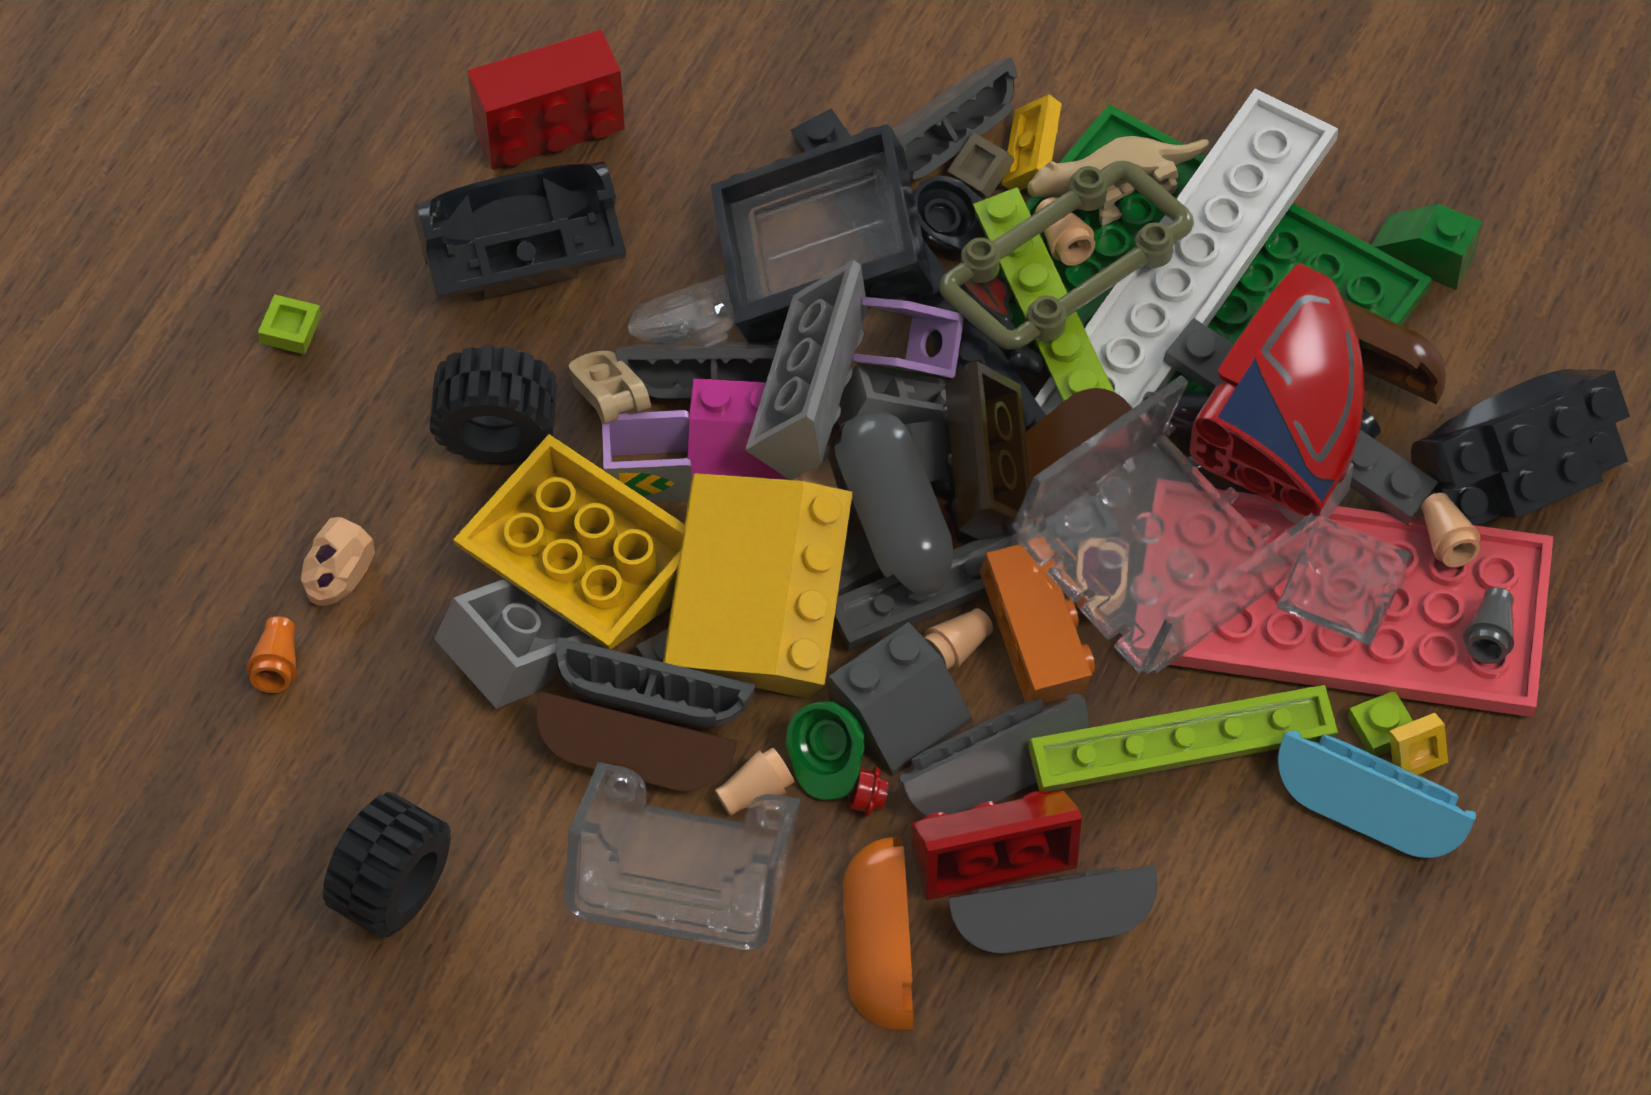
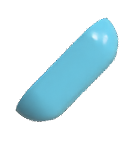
(1373, 796)

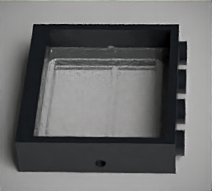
(811, 217)

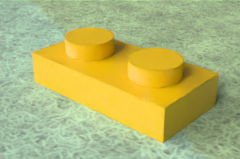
(1032, 140)

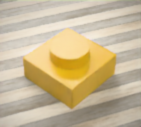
(1419, 744)

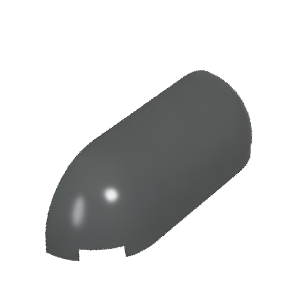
(949, 120)
(670, 368)
(895, 502)
(651, 686)
(988, 758)
(1055, 909)

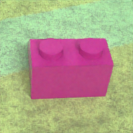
(721, 426)

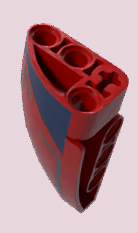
(1287, 398)

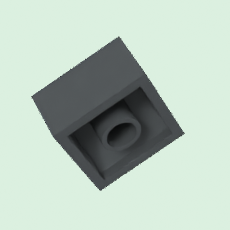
(900, 698)

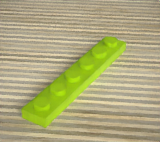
(1030, 275)
(1179, 738)

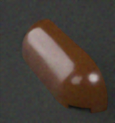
(1398, 354)
(1071, 425)
(651, 747)

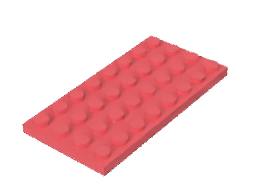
(1421, 637)

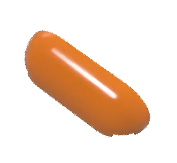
(879, 934)

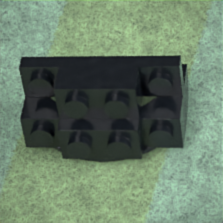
(519, 230)
(1527, 444)

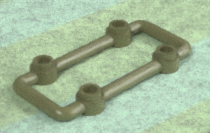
(1048, 314)

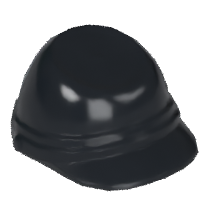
(947, 213)

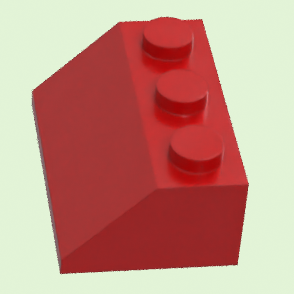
(996, 843)

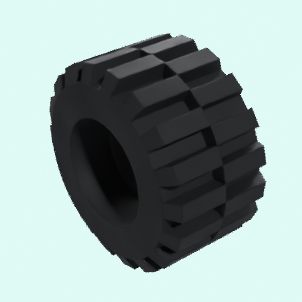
(492, 404)
(386, 864)

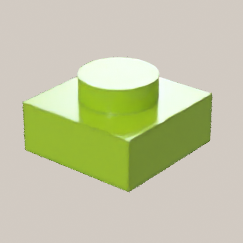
(289, 324)
(1375, 719)

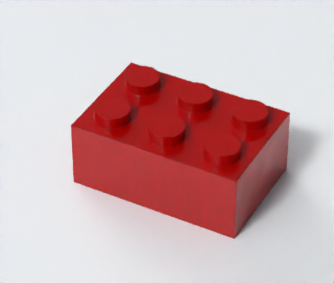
(546, 99)

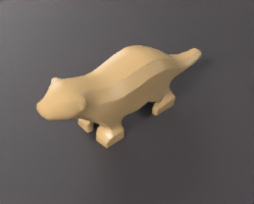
(1152, 156)

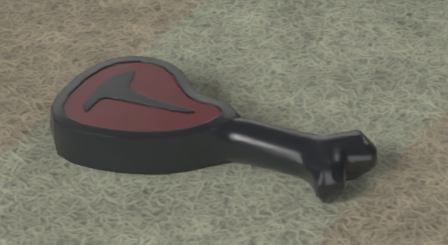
(994, 299)

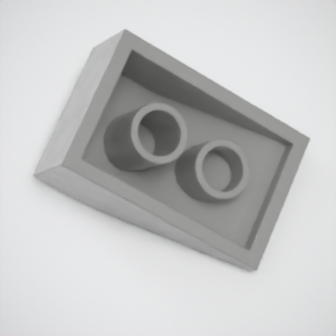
(505, 641)

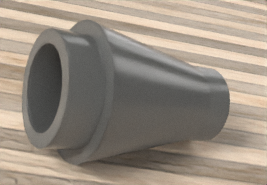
(1491, 628)

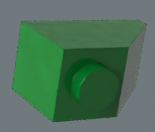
(1432, 241)

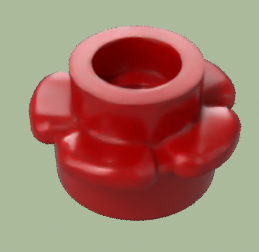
(869, 792)

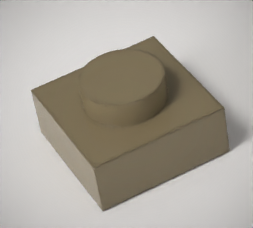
(981, 165)

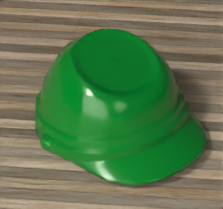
(825, 749)

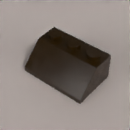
(986, 450)

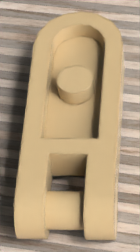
(608, 385)

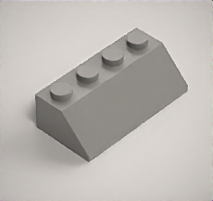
(810, 373)

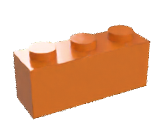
(1036, 626)

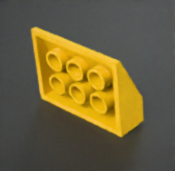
(579, 543)
(759, 581)

